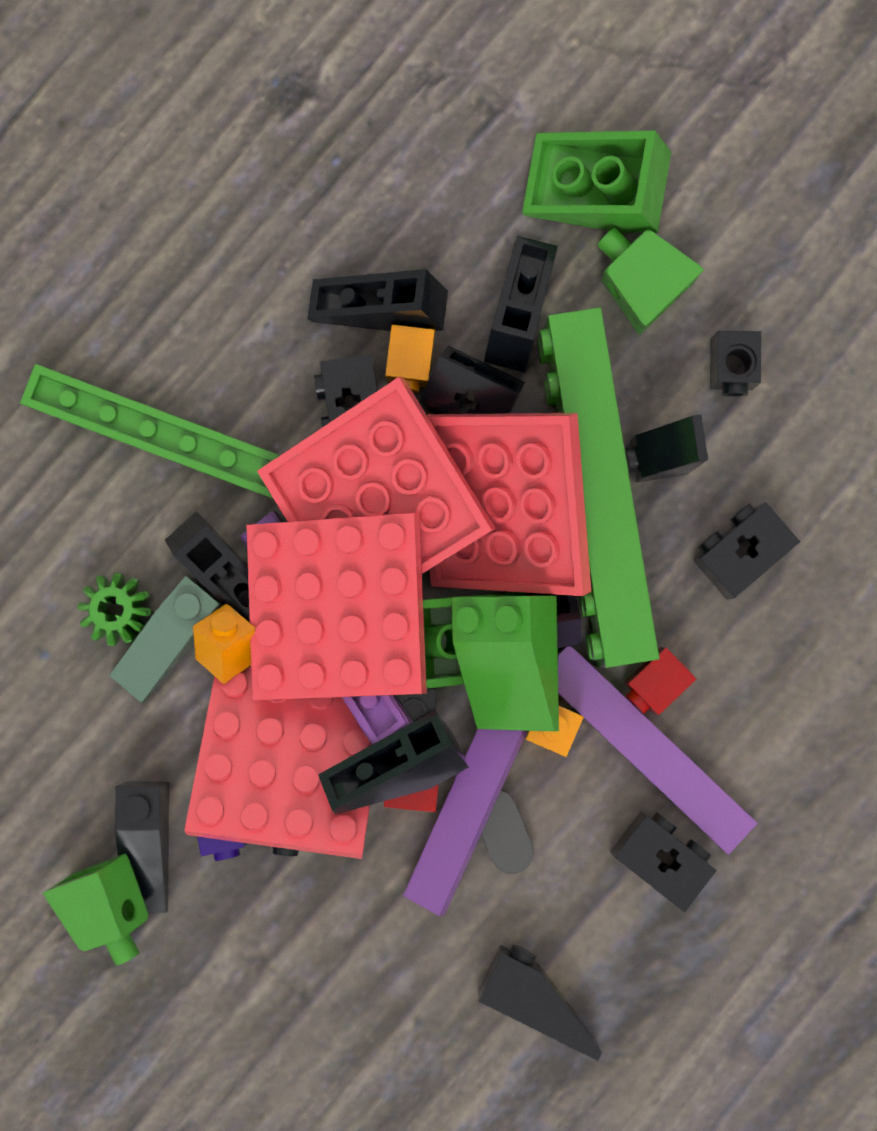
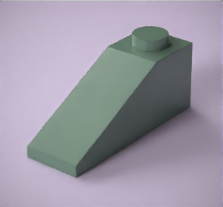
(164, 638)

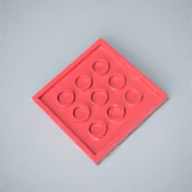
(381, 462)
(533, 492)
(336, 607)
(262, 771)

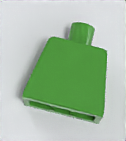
(645, 275)
(101, 907)

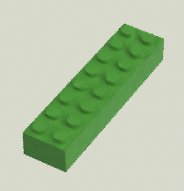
(583, 384)

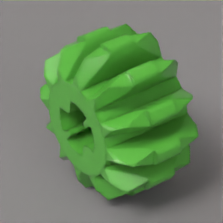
(124, 596)

